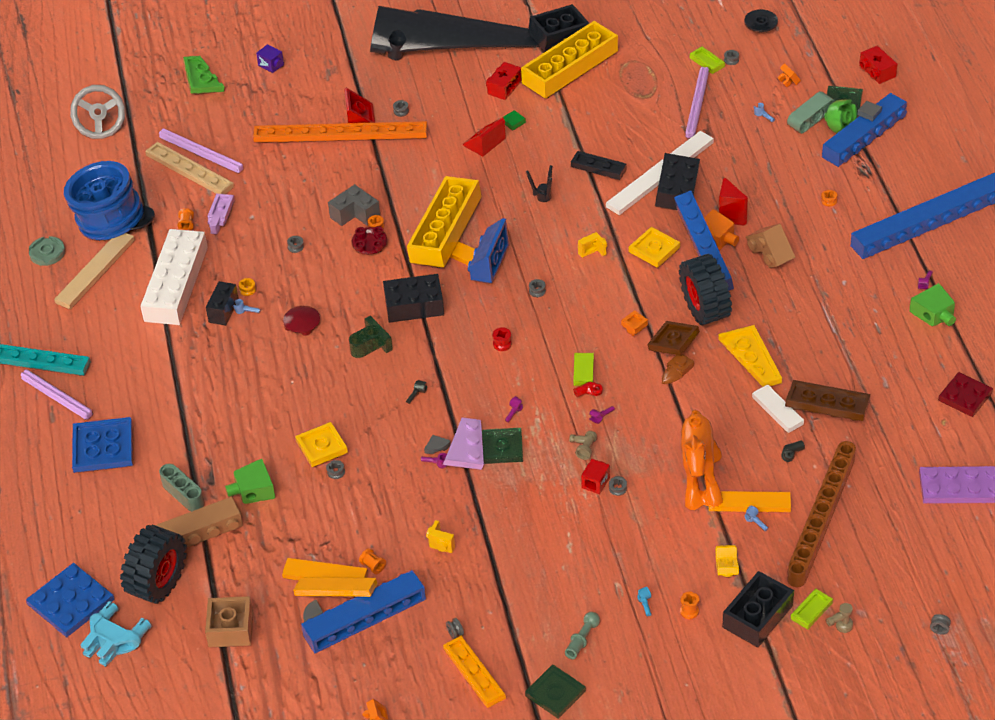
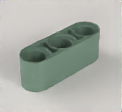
(810, 112)
(181, 487)

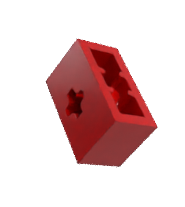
(878, 64)
(504, 80)

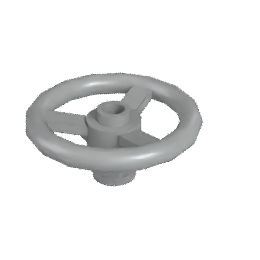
(98, 134)

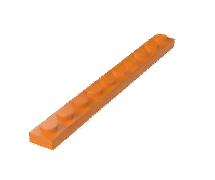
(340, 131)

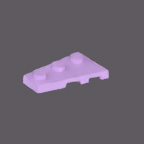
(466, 446)

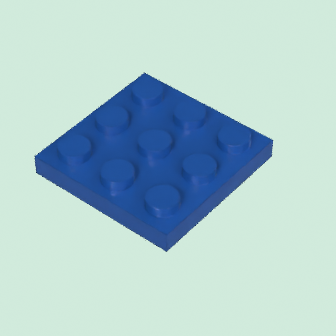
(102, 444)
(69, 599)

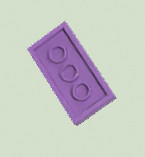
(958, 484)

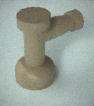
(584, 451)
(842, 619)

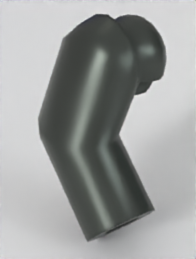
(790, 449)

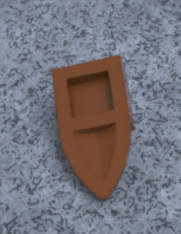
(677, 368)

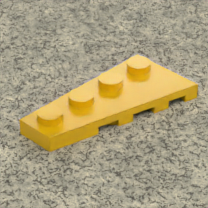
(752, 353)

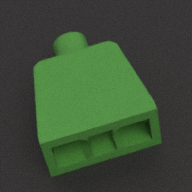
(934, 306)
(252, 483)

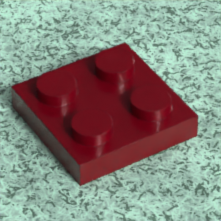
(965, 394)

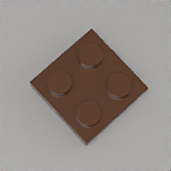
(673, 338)

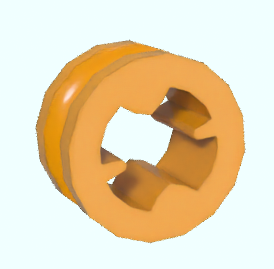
(247, 282)

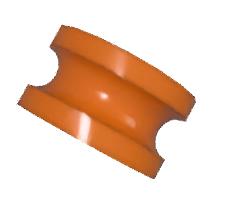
(829, 198)
(376, 220)

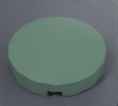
(46, 251)

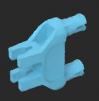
(111, 637)

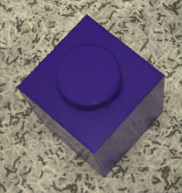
(270, 58)

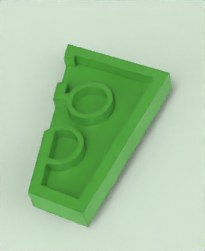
(200, 77)

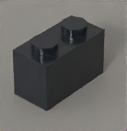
(221, 303)

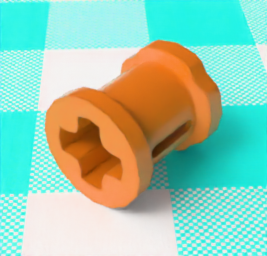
(185, 219)
(372, 561)
(689, 606)

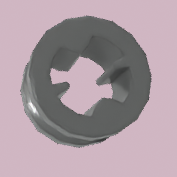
(731, 57)
(404, 108)
(295, 248)
(537, 283)
(335, 474)
(620, 481)
(940, 624)
(454, 628)

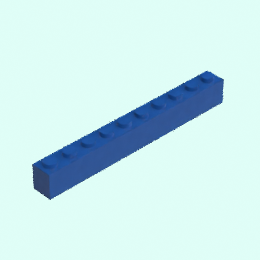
(924, 217)

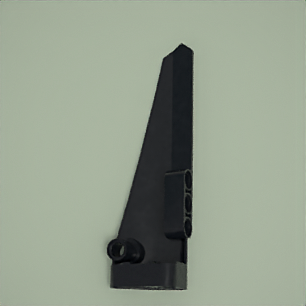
(420, 30)

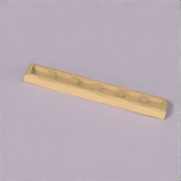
(189, 169)
(94, 270)

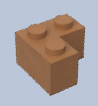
(772, 243)

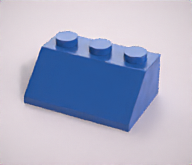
(489, 252)

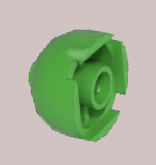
(840, 115)

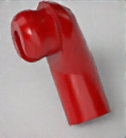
(588, 388)

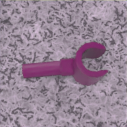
(924, 282)
(516, 405)
(598, 416)
(439, 461)

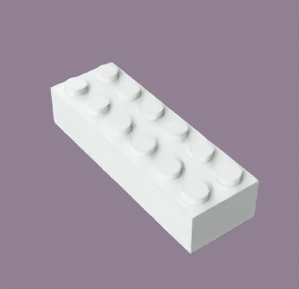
(174, 277)

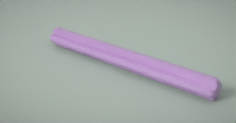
(697, 102)
(201, 150)

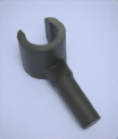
(419, 386)

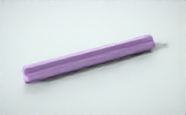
(56, 394)

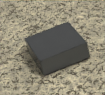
(869, 110)

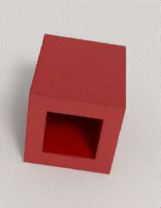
(595, 476)

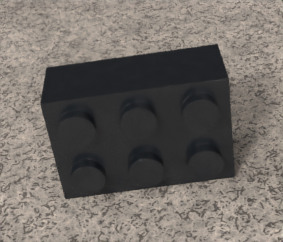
(555, 26)
(676, 178)
(413, 298)
(758, 609)

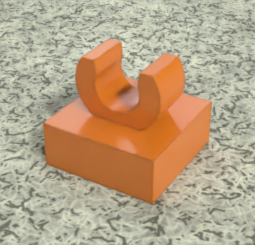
(789, 75)
(634, 323)
(375, 711)

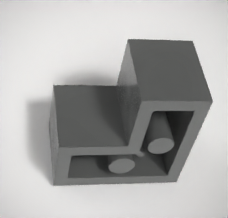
(353, 204)

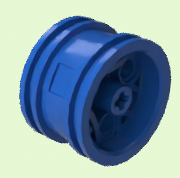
(103, 200)

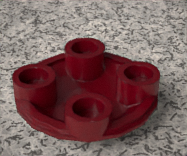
(369, 240)
(301, 320)

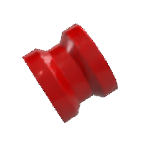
(502, 339)

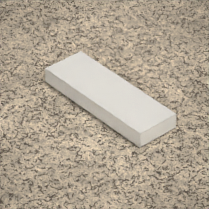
(776, 408)

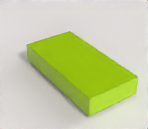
(707, 59)
(583, 368)
(811, 609)

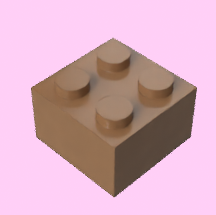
(229, 621)

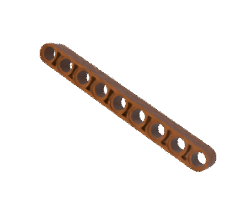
(821, 514)

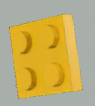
(654, 247)
(321, 444)

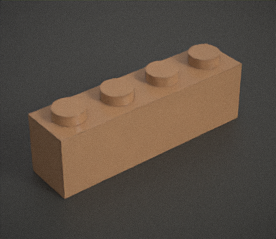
(205, 522)

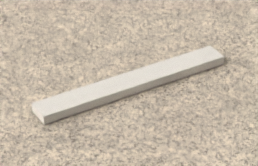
(651, 178)

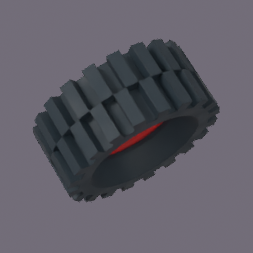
(705, 289)
(153, 563)

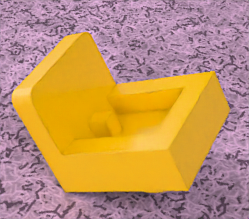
(592, 244)
(440, 540)
(726, 560)

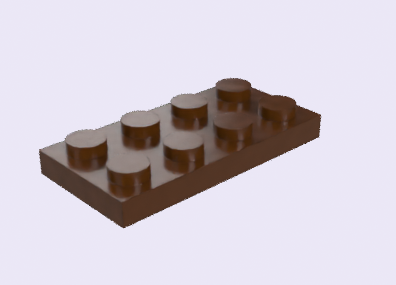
(827, 400)

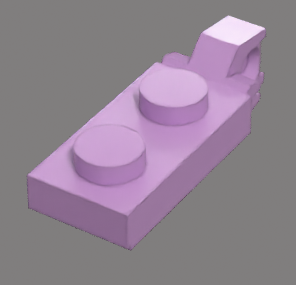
(219, 211)

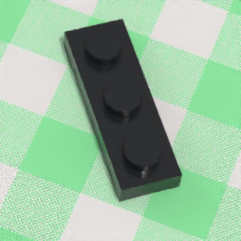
(598, 165)

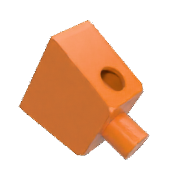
(721, 229)

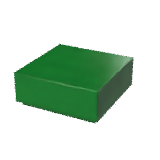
(514, 120)

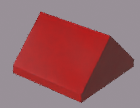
(358, 108)
(487, 138)
(733, 203)

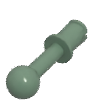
(578, 640)

